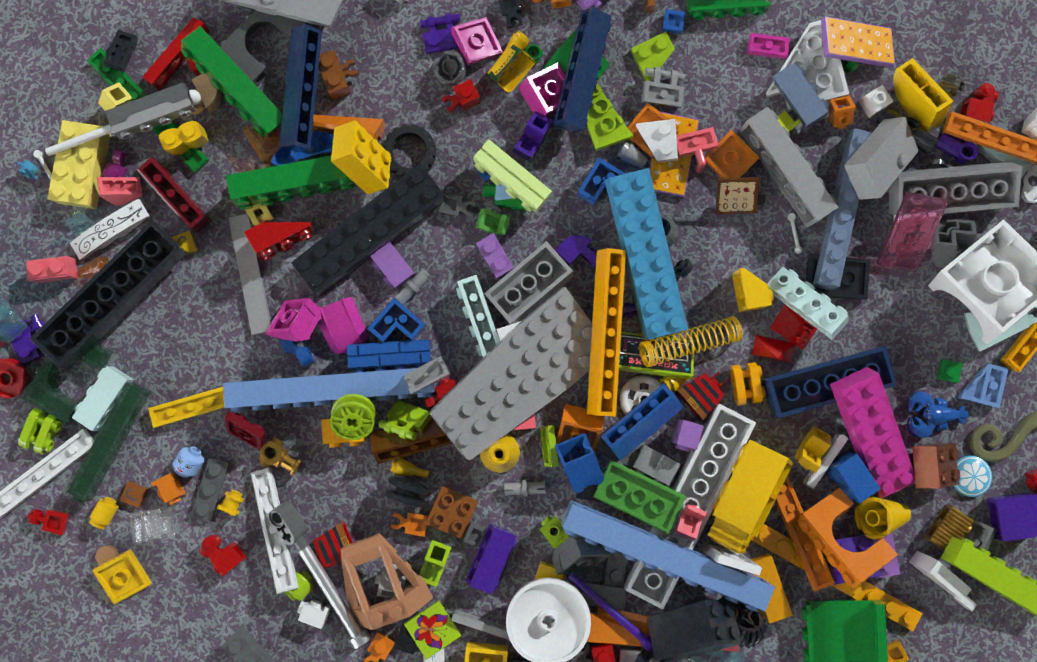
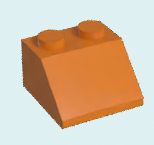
(576, 422)

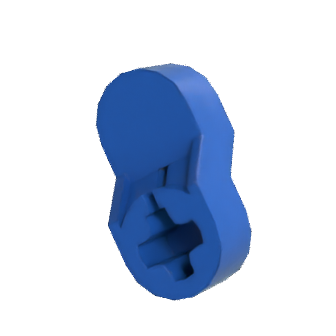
(302, 353)

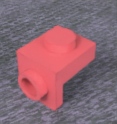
(690, 522)

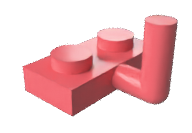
(697, 143)

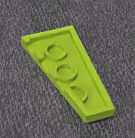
(604, 123)

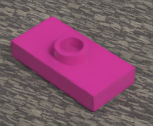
(768, 46)

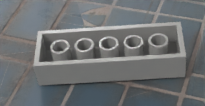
(788, 167)
(963, 186)

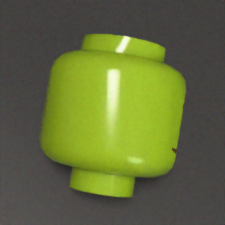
(304, 589)

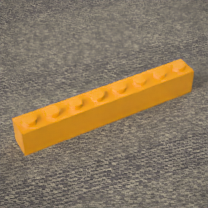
(606, 332)

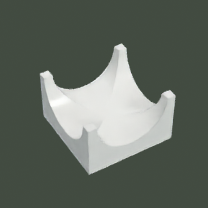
(993, 279)

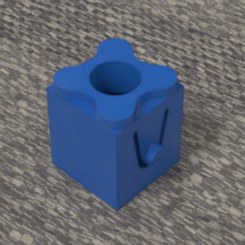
(582, 469)

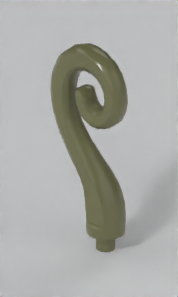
(1025, 426)

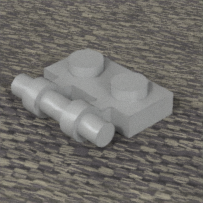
(661, 93)

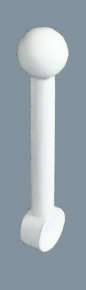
(38, 154)
(791, 217)

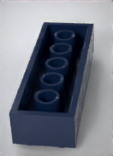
(810, 385)

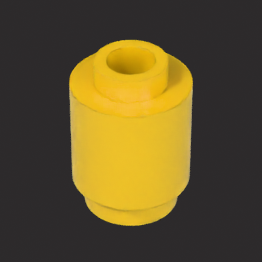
(103, 512)

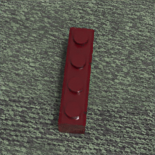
(174, 195)

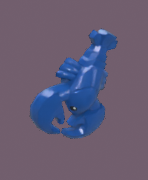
(934, 414)

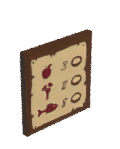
(737, 195)

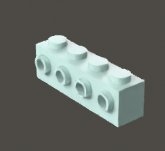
(808, 303)
(479, 314)

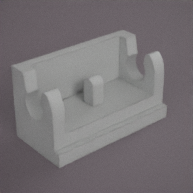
(426, 375)

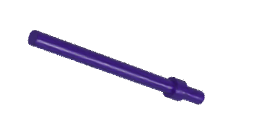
(645, 640)

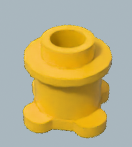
(231, 502)

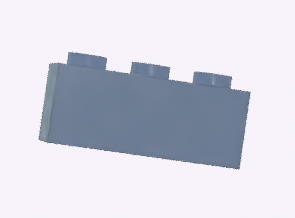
(801, 95)

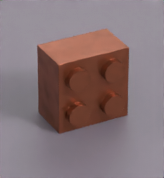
(936, 465)

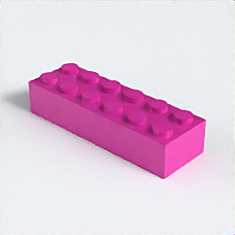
(874, 430)

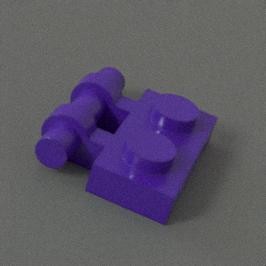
(442, 39)
(23, 346)

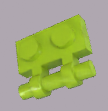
(408, 415)

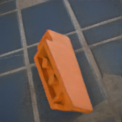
(607, 630)

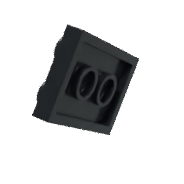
(853, 282)

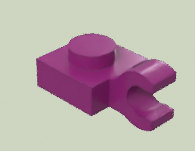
(115, 168)

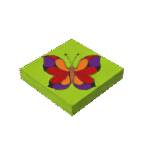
(432, 629)

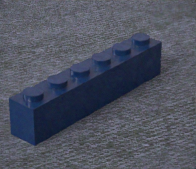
(582, 70)
(300, 88)

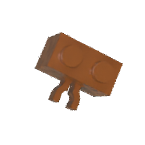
(335, 74)

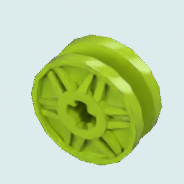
(352, 416)

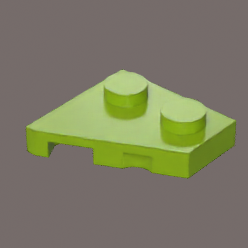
(652, 53)

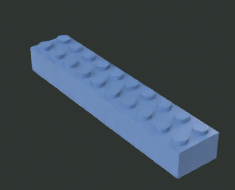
(318, 389)
(669, 556)

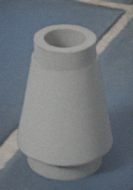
(631, 155)

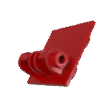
(793, 327)

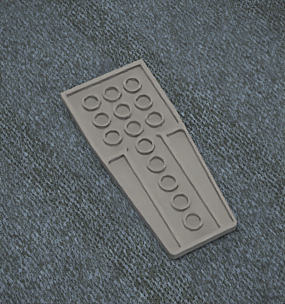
(518, 375)

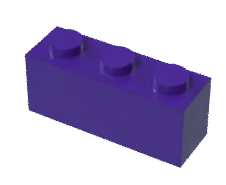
(491, 558)

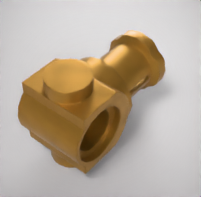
(281, 457)

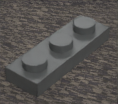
(210, 489)

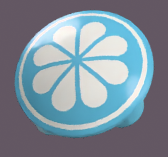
(974, 476)

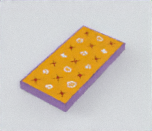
(857, 42)
(672, 176)

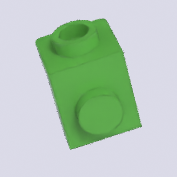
(493, 222)

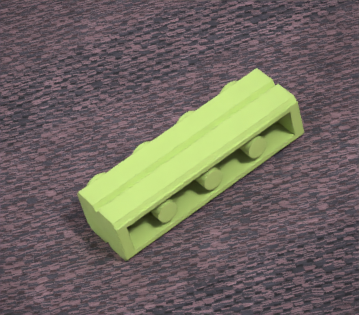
(512, 176)

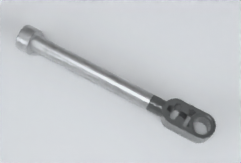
(291, 531)

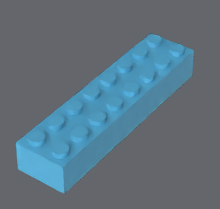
(647, 254)

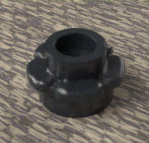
(683, 267)

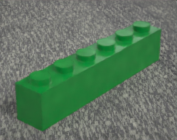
(232, 82)

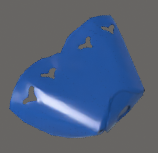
(286, 156)

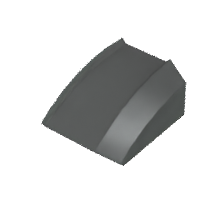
(578, 556)

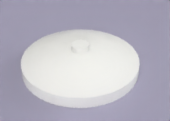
(548, 621)

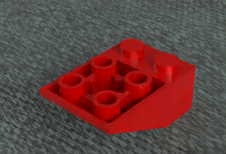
(274, 237)

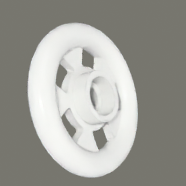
(634, 385)

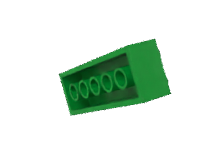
(286, 182)

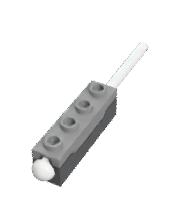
(140, 115)

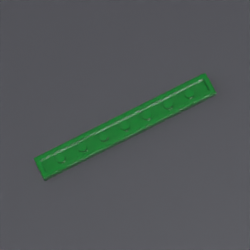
(193, 157)

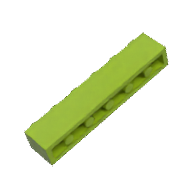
(992, 572)

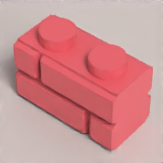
(52, 269)

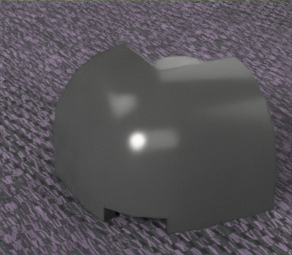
(952, 240)

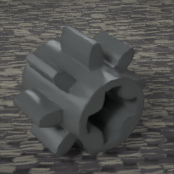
(952, 84)

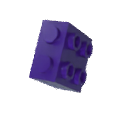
(1014, 516)

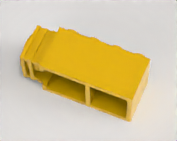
(748, 496)

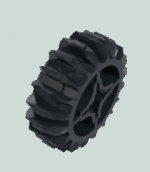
(750, 624)

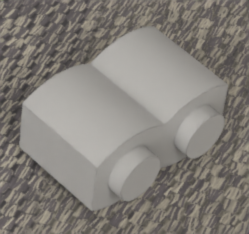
(656, 465)

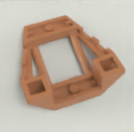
(391, 610)

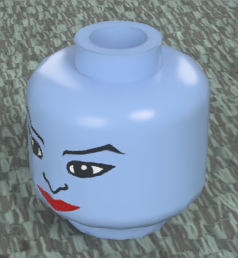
(188, 462)

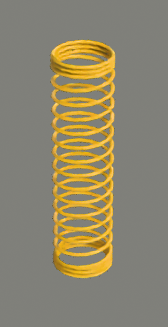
(649, 347)

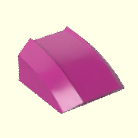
(295, 320)
(342, 325)

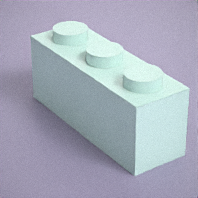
(101, 398)

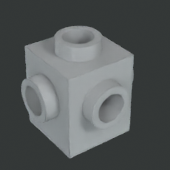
(385, 588)

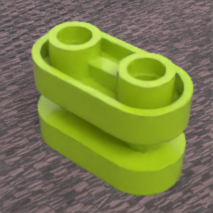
(44, 441)

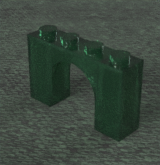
(45, 393)

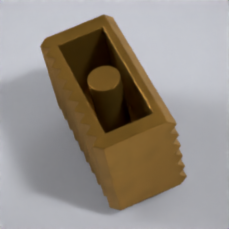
(948, 524)

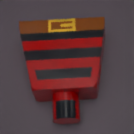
(702, 393)
(329, 545)

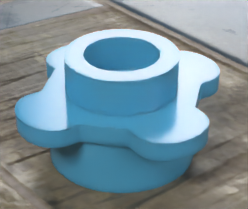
(28, 169)

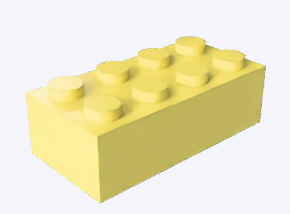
(77, 168)

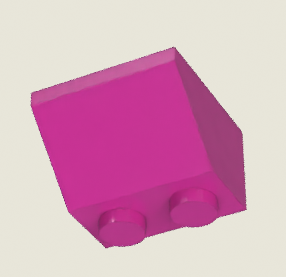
(544, 90)

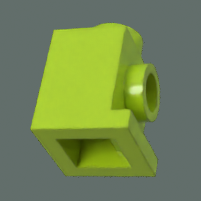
(553, 522)

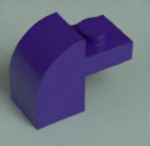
(533, 136)
(576, 246)

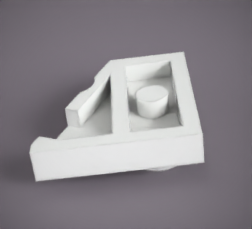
(660, 139)

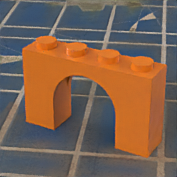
(853, 566)

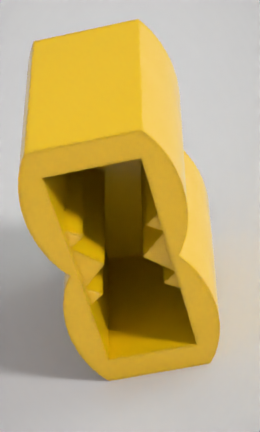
(180, 140)

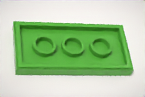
(640, 496)

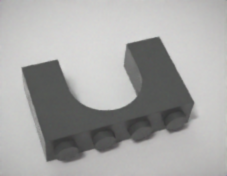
(238, 43)

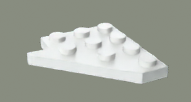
(822, 71)

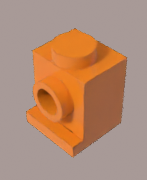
(841, 116)
(169, 488)

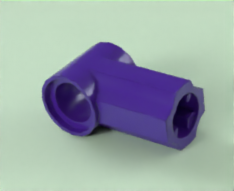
(953, 146)

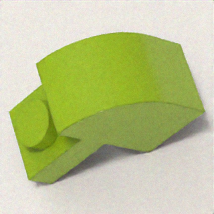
(435, 562)

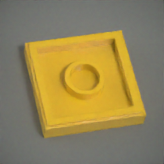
(122, 576)

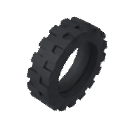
(404, 131)

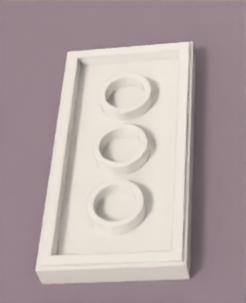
(731, 559)

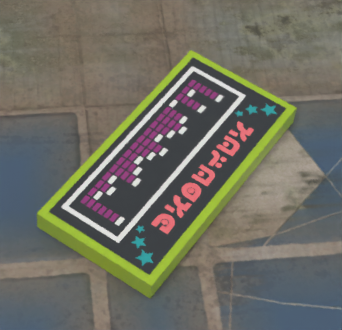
(631, 361)

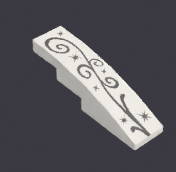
(109, 229)

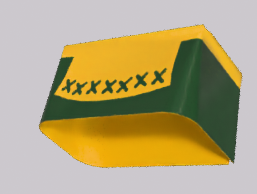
(520, 67)

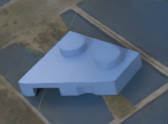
(986, 386)

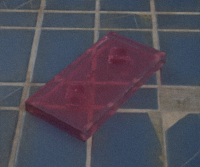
(911, 231)

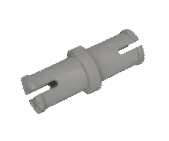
(413, 286)
(525, 488)

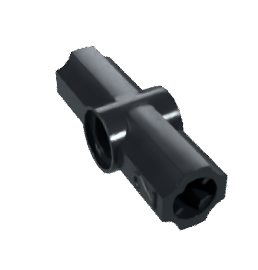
(923, 139)

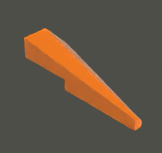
(324, 123)

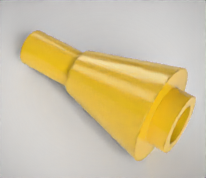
(404, 468)

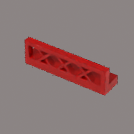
(171, 58)

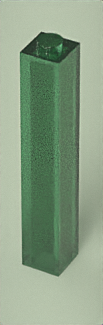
(108, 442)

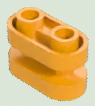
(753, 374)

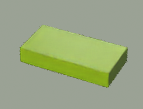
(548, 441)

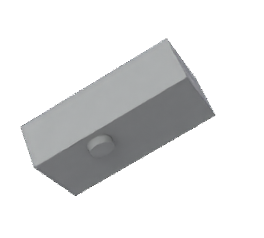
(881, 158)
(529, 284)

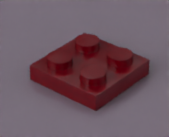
(249, 433)

